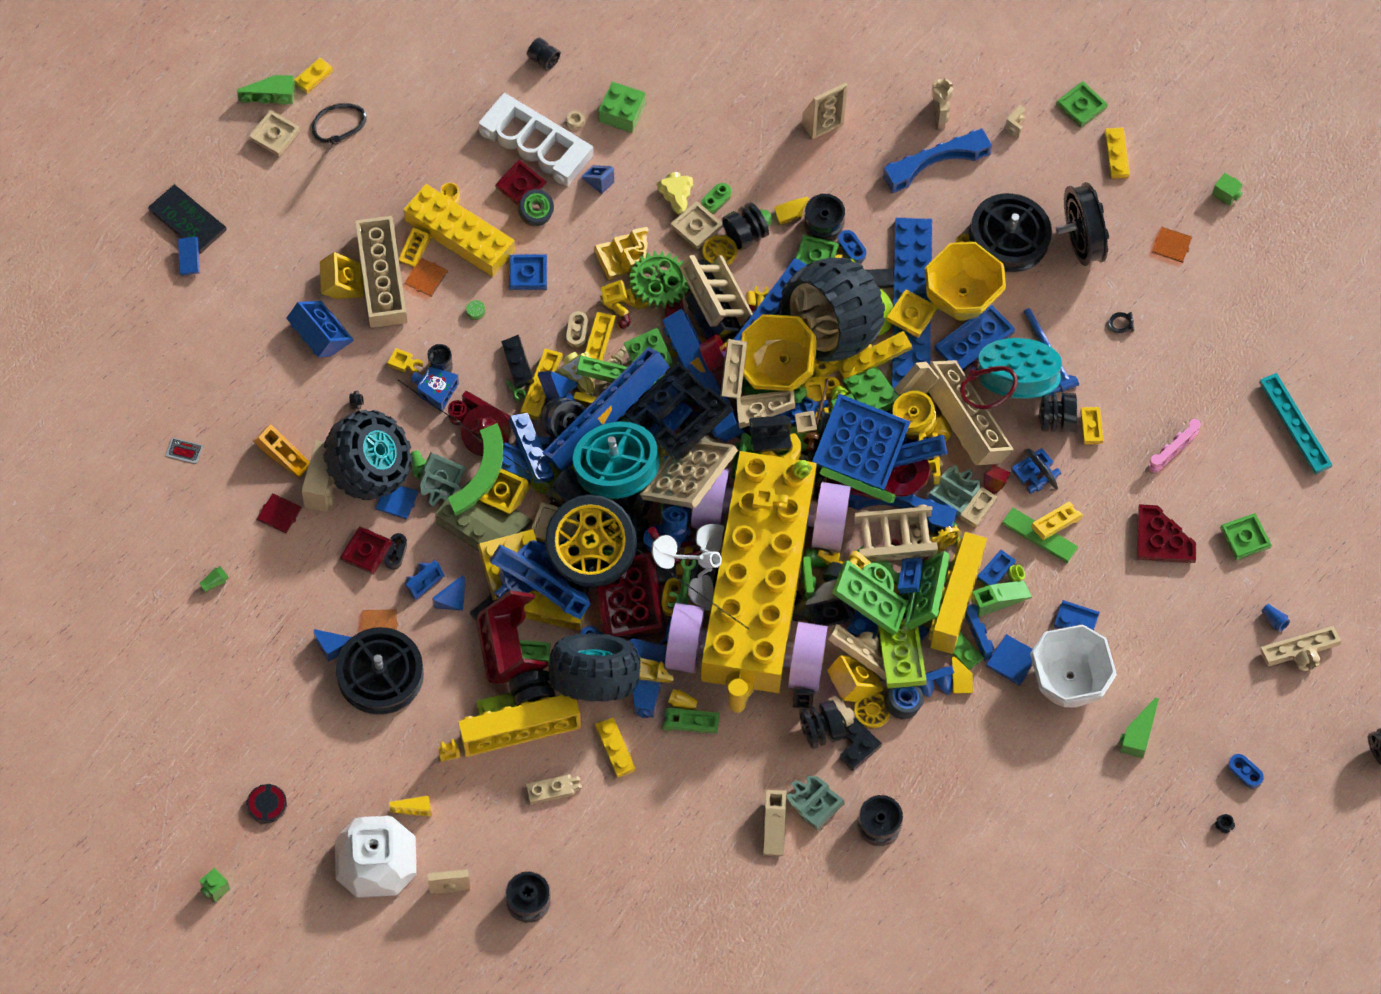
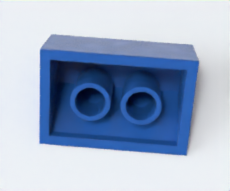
(319, 328)

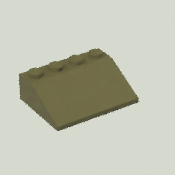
(480, 522)

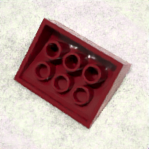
(633, 602)

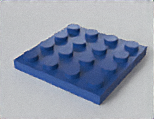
(861, 442)

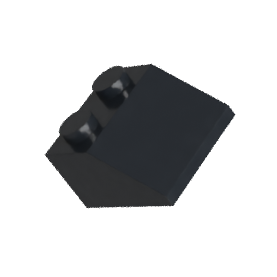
(827, 608)

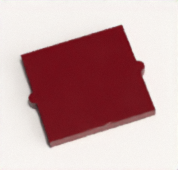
(279, 513)

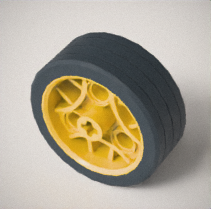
(588, 507)

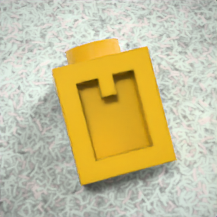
(613, 293)

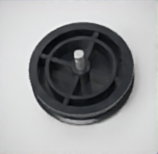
(1085, 224)
(1012, 230)
(379, 670)

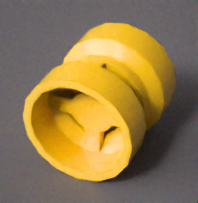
(451, 191)

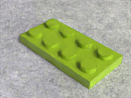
(902, 657)

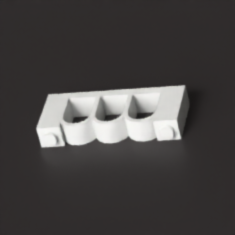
(564, 169)

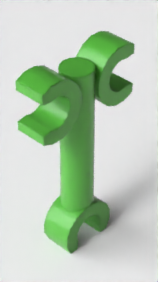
(682, 597)

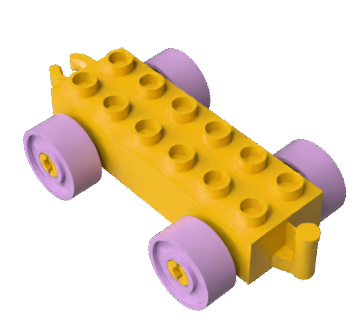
(759, 580)

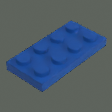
(972, 336)

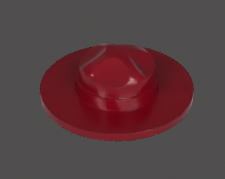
(481, 418)
(908, 478)

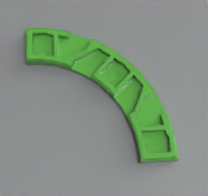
(486, 474)

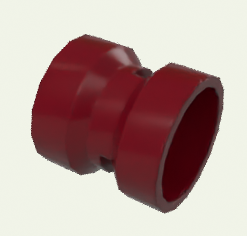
(453, 411)

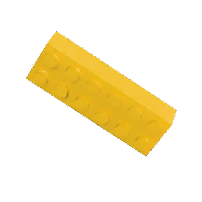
(459, 230)
(957, 592)
(519, 724)

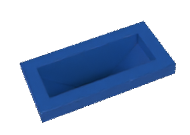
(452, 596)

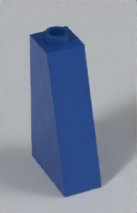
(647, 692)

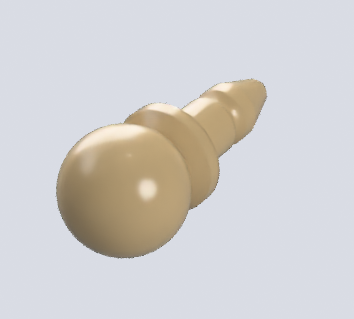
(617, 359)

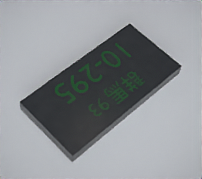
(187, 217)

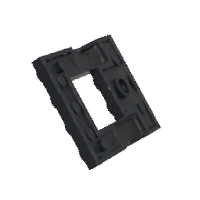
(665, 397)

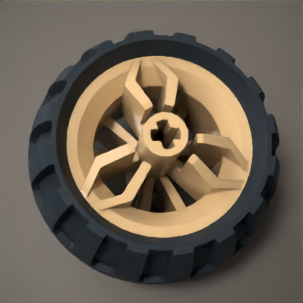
(837, 304)

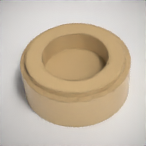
(575, 120)

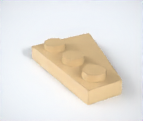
(764, 405)

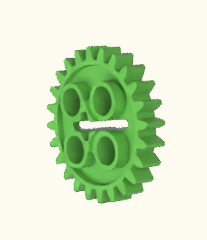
(644, 285)

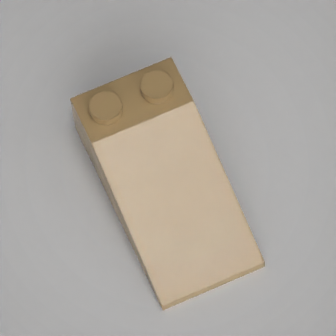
(825, 112)

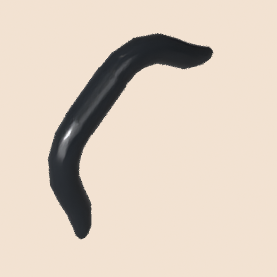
(1042, 467)

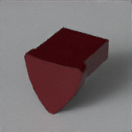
(995, 479)

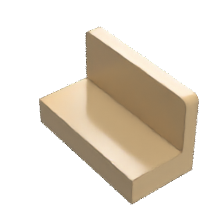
(919, 378)

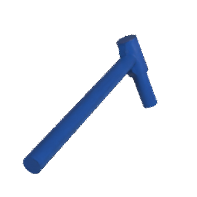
(1066, 382)

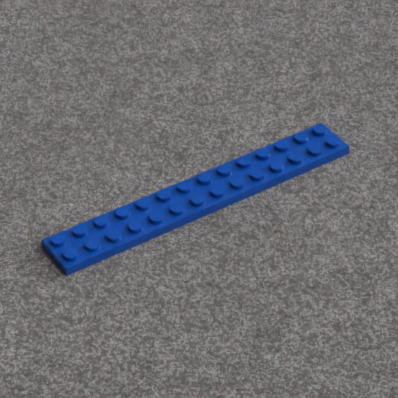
(911, 257)

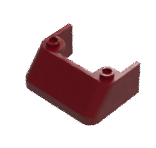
(500, 638)

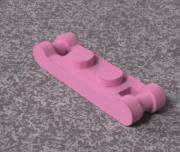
(1170, 451)

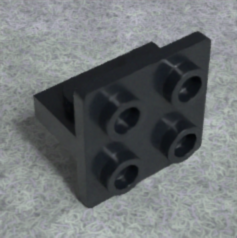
(770, 433)

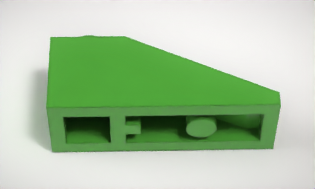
(1138, 732)

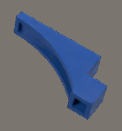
(543, 580)

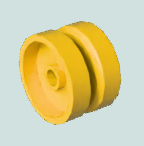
(918, 409)

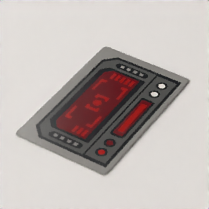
(184, 450)

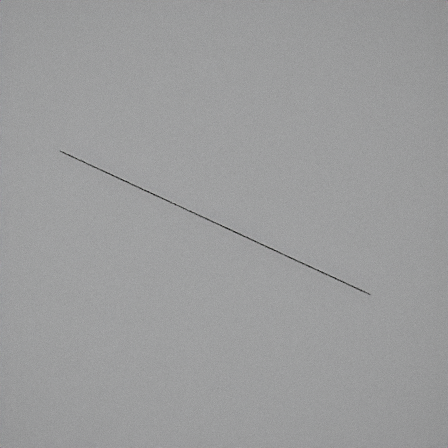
(568, 500)

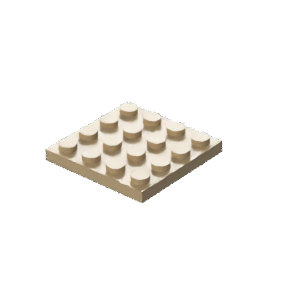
(691, 476)

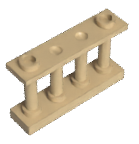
(705, 295)
(905, 550)

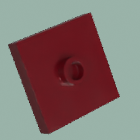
(518, 181)
(366, 550)

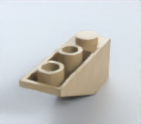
(774, 822)

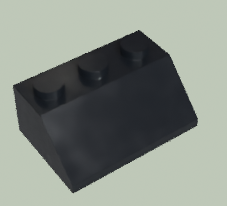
(726, 329)

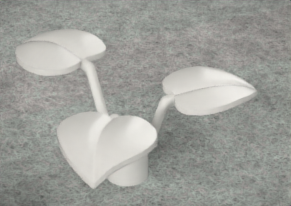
(710, 540)

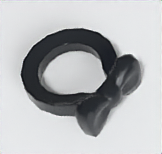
(1130, 326)

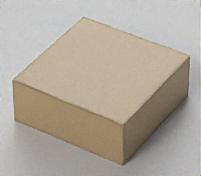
(805, 422)

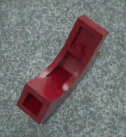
(714, 356)

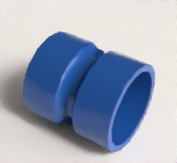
(674, 523)

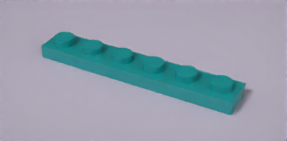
(1295, 423)

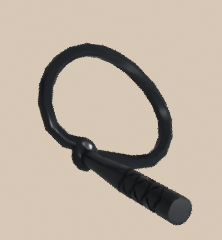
(335, 139)

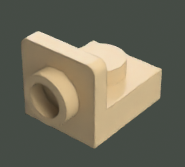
(1014, 121)

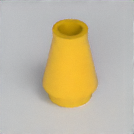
(682, 700)

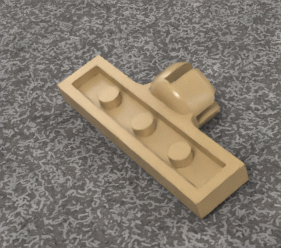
(861, 648)
(1302, 648)

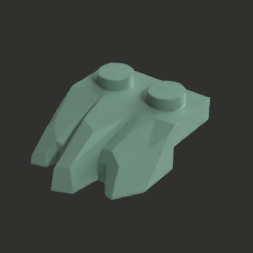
(440, 478)
(955, 489)
(815, 801)

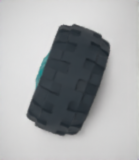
(367, 454)
(594, 667)

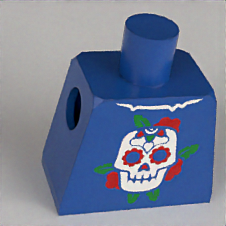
(436, 386)

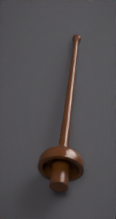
(814, 437)

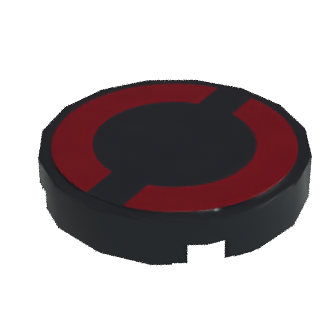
(266, 803)

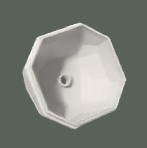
(1073, 652)
(380, 870)

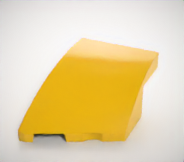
(621, 253)

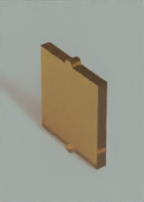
(1172, 244)
(426, 277)
(379, 618)

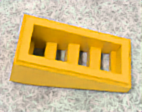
(408, 245)
(414, 806)

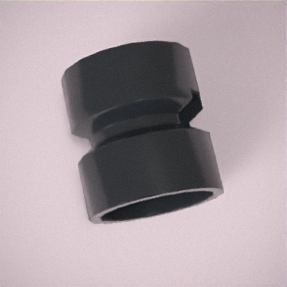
(541, 52)
(440, 357)

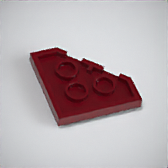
(1162, 538)

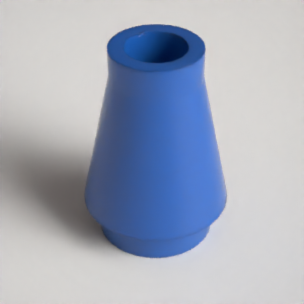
(1276, 618)

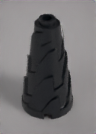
(570, 488)

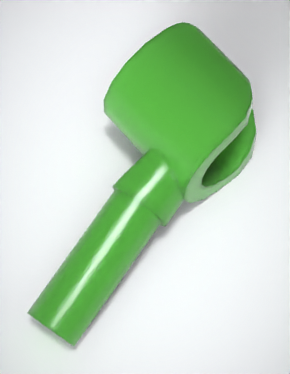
(516, 391)

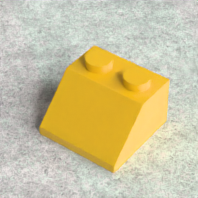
(341, 277)
(506, 492)
(853, 679)

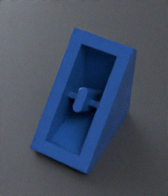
(599, 177)
(555, 384)
(330, 643)

